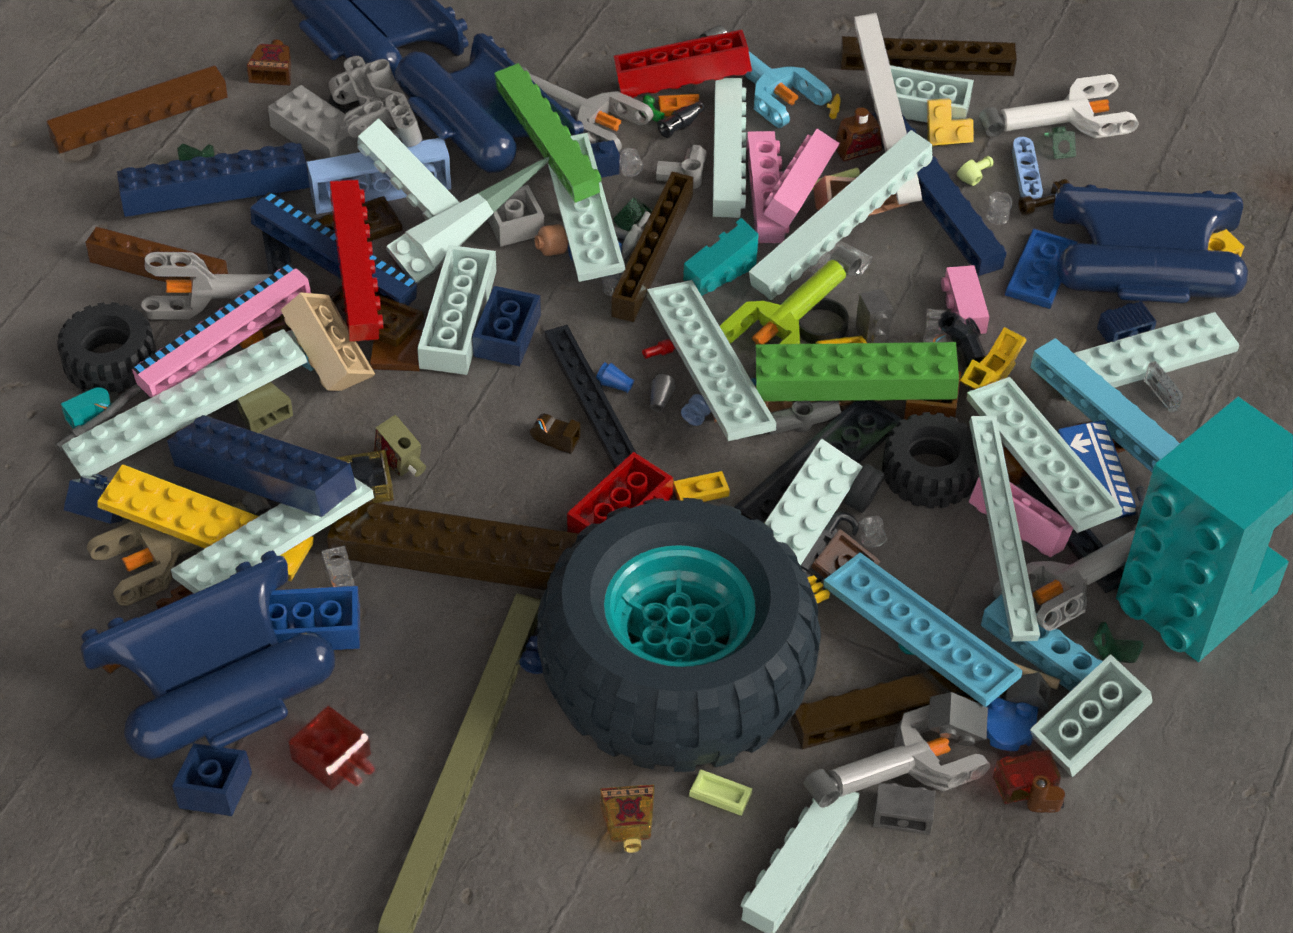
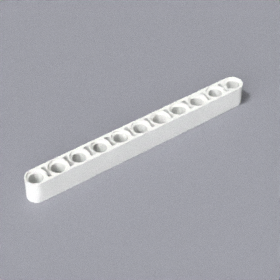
(884, 94)

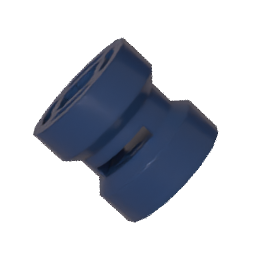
(530, 658)

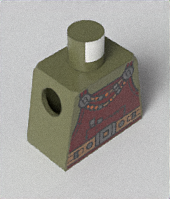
(400, 446)

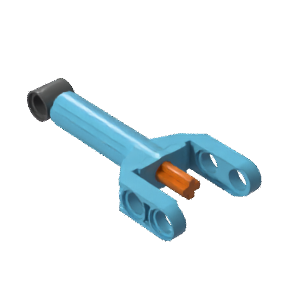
(778, 82)

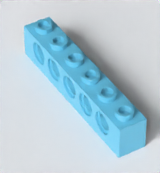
(1051, 653)

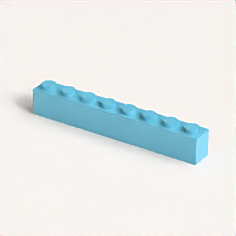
(1101, 401)

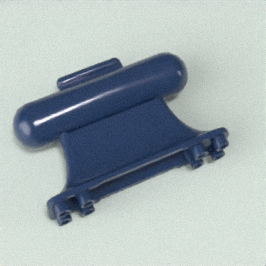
(379, 27)
(468, 104)
(1150, 244)
(212, 663)

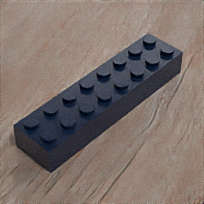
(212, 179)
(262, 465)

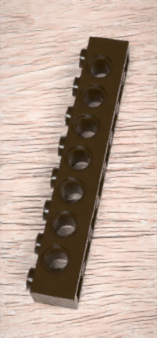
(938, 56)

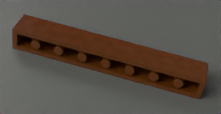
(137, 109)

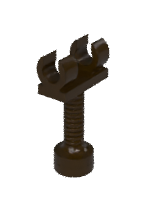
(1028, 204)

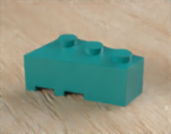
(724, 260)

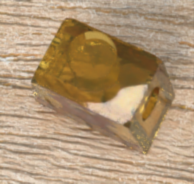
(628, 814)

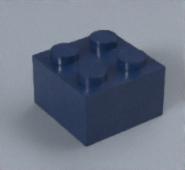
(212, 779)

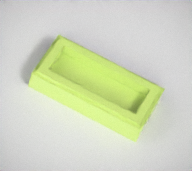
(720, 792)

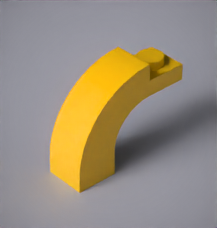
(997, 363)

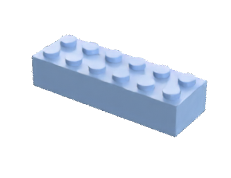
(356, 166)

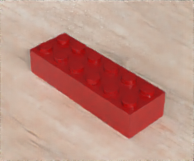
(683, 63)

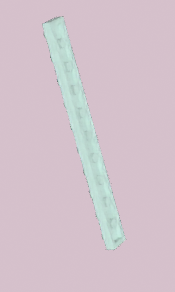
(1004, 529)

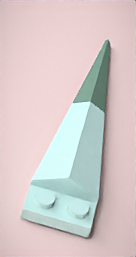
(425, 245)

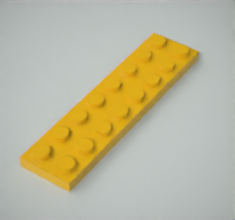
(181, 512)

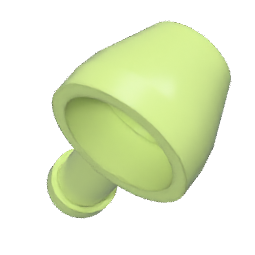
(971, 170)

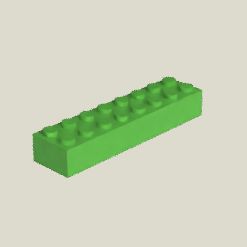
(857, 371)

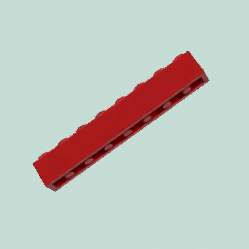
(354, 260)

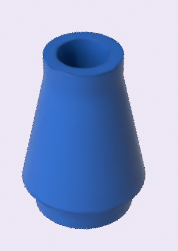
(613, 377)

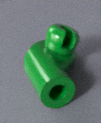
(657, 115)

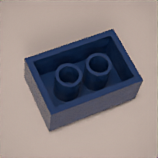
(506, 326)

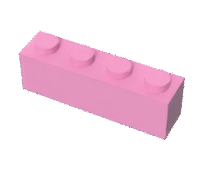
(1035, 521)

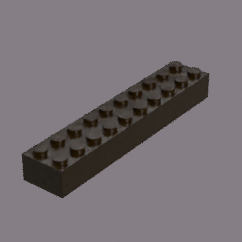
(450, 544)

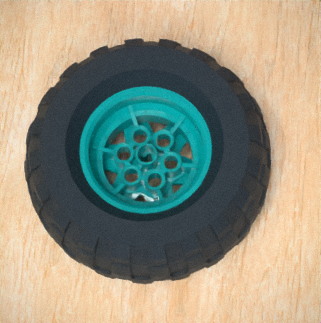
(678, 585)

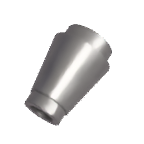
(661, 391)

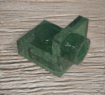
(188, 153)

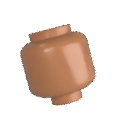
(551, 240)

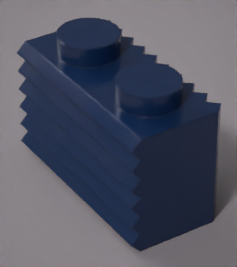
(1125, 322)

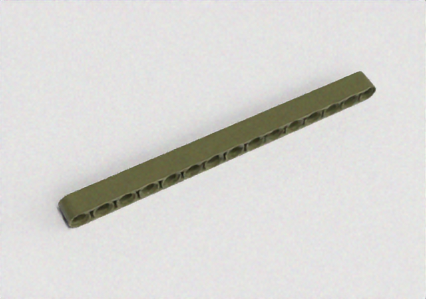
(460, 770)

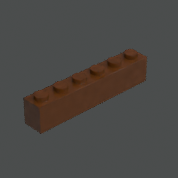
(129, 254)

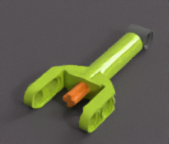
(784, 318)

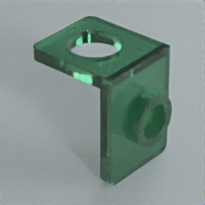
(1059, 134)
(631, 214)
(1122, 650)

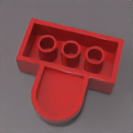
(625, 486)

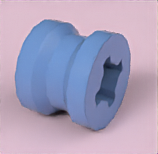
(696, 410)

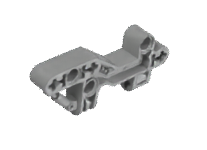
(369, 86)

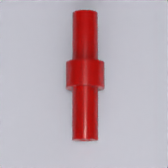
(664, 347)

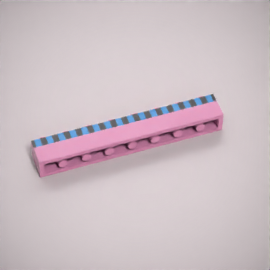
(220, 331)

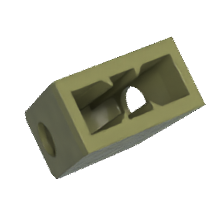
(264, 407)

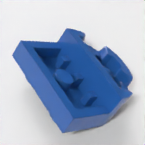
(1010, 724)

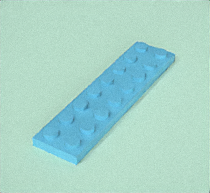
(923, 629)

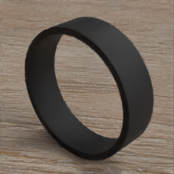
(830, 305)

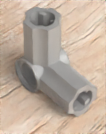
(692, 166)

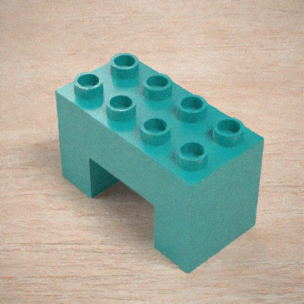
(1206, 530)

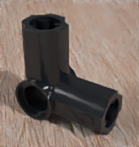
(965, 334)

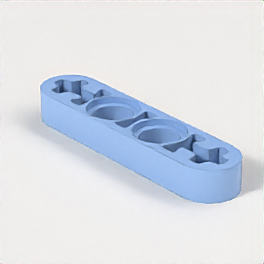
(1026, 170)

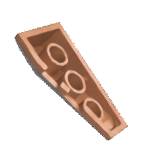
(830, 186)

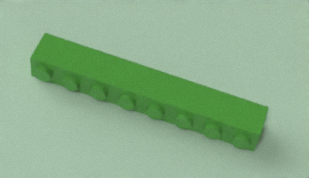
(548, 133)

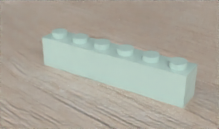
(405, 170)
(796, 862)

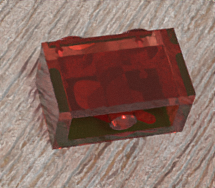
(1016, 774)

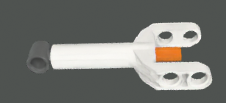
(1072, 109)

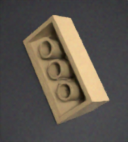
(326, 341)

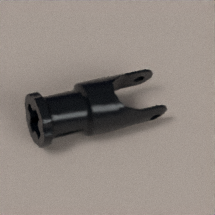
(680, 119)

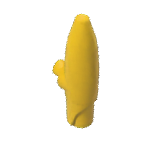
(834, 106)

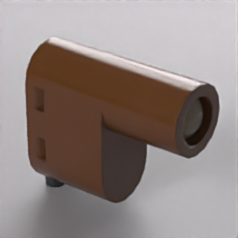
(1045, 797)

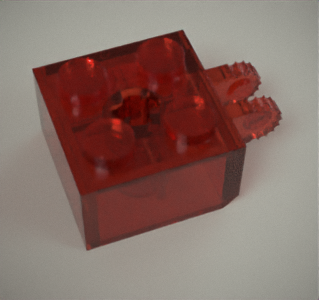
(332, 749)

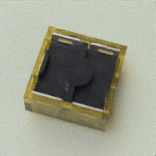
(374, 472)

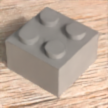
(517, 218)

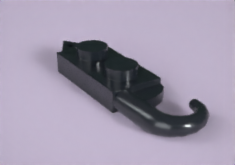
(824, 538)

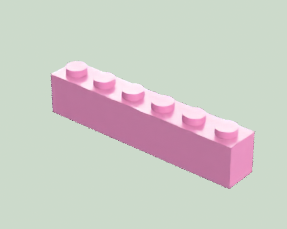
(799, 177)

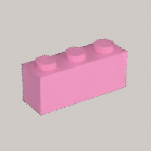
(965, 295)

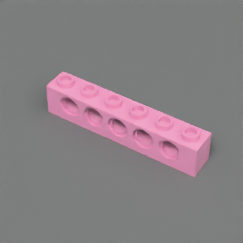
(764, 175)

